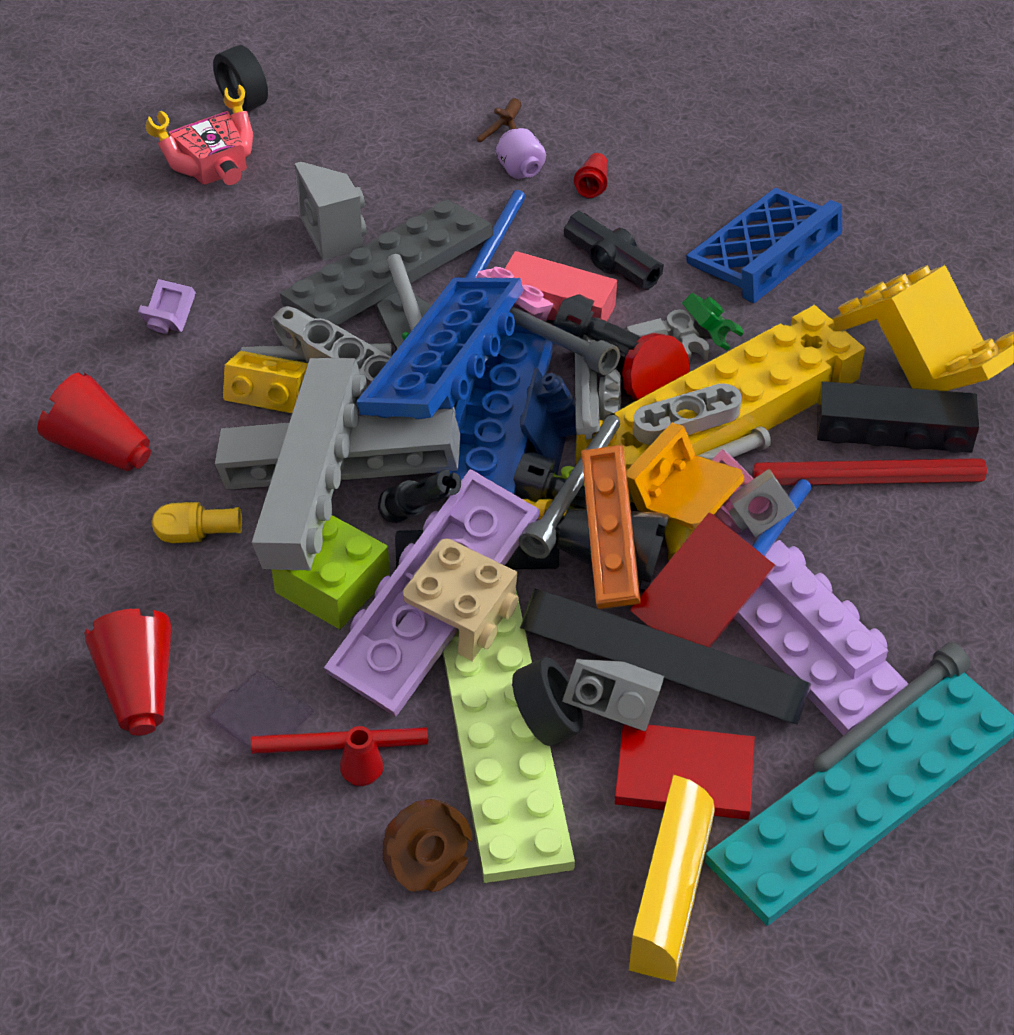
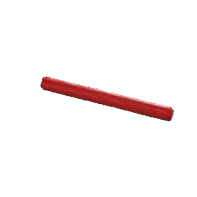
(876, 471)

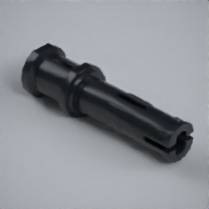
(411, 497)

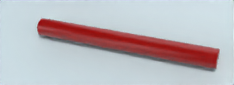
(335, 740)

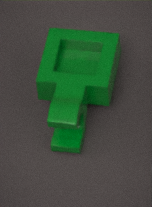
(708, 315)

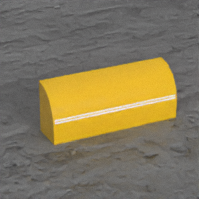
(672, 881)

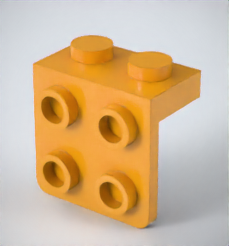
(678, 482)

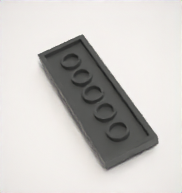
(364, 274)

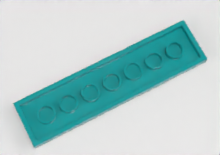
(861, 798)

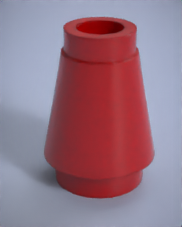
(592, 176)
(360, 758)

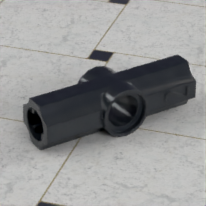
(613, 250)

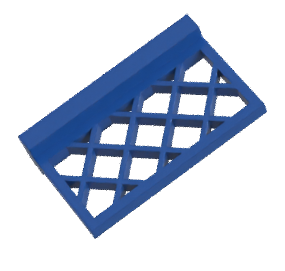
(783, 253)

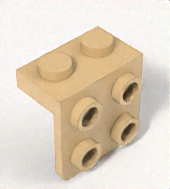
(465, 593)

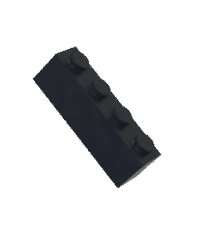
(897, 417)

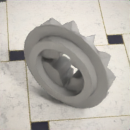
(609, 394)

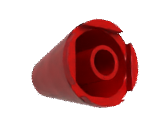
(93, 424)
(133, 665)

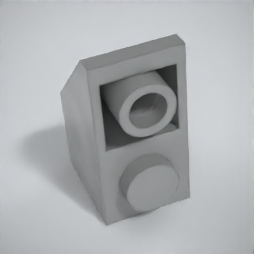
(614, 691)

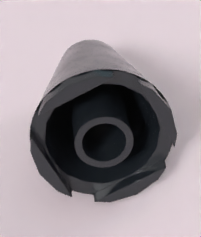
(575, 540)

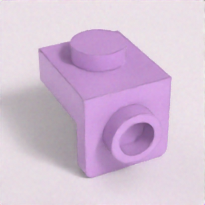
(168, 307)

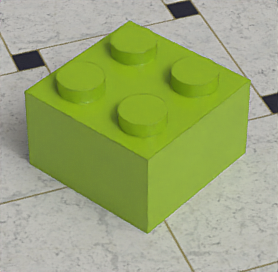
(340, 575)

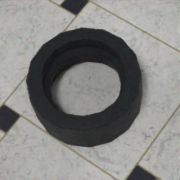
(241, 67)
(539, 697)

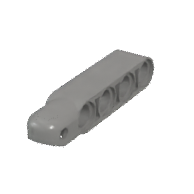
(333, 341)

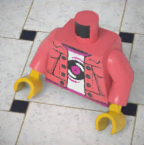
(209, 147)

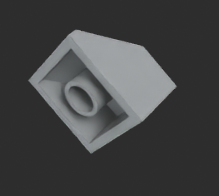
(330, 209)

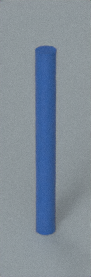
(499, 231)
(768, 537)

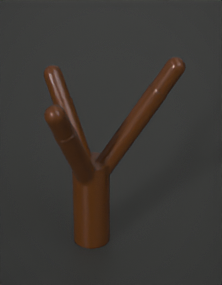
(506, 118)

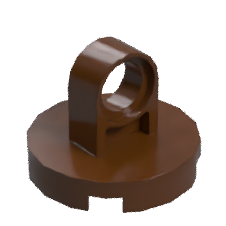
(426, 845)

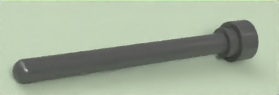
(598, 355)
(540, 536)
(946, 662)

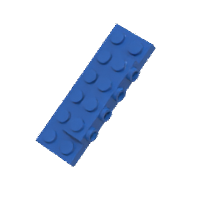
(444, 350)
(492, 411)

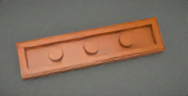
(610, 527)

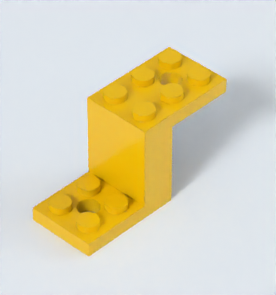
(929, 330)

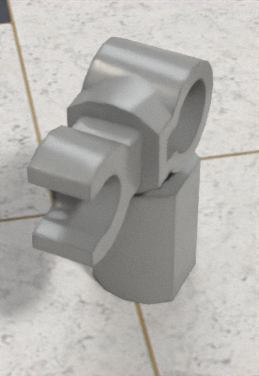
(681, 326)

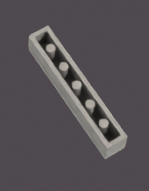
(377, 449)
(309, 465)

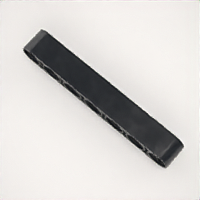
(666, 655)

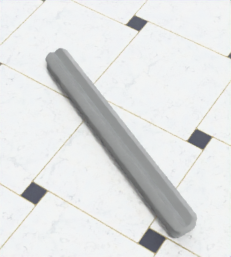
(586, 397)

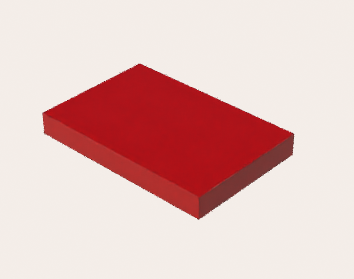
(704, 584)
(710, 759)

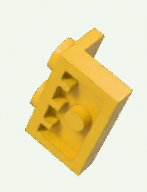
(263, 381)

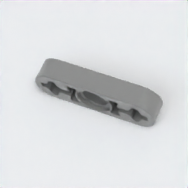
(713, 405)

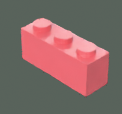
(562, 281)

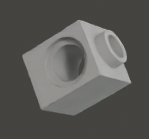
(765, 486)

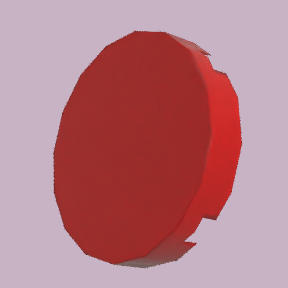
(653, 364)

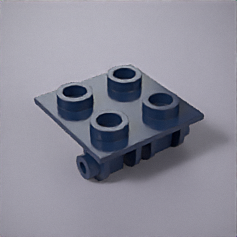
(548, 415)

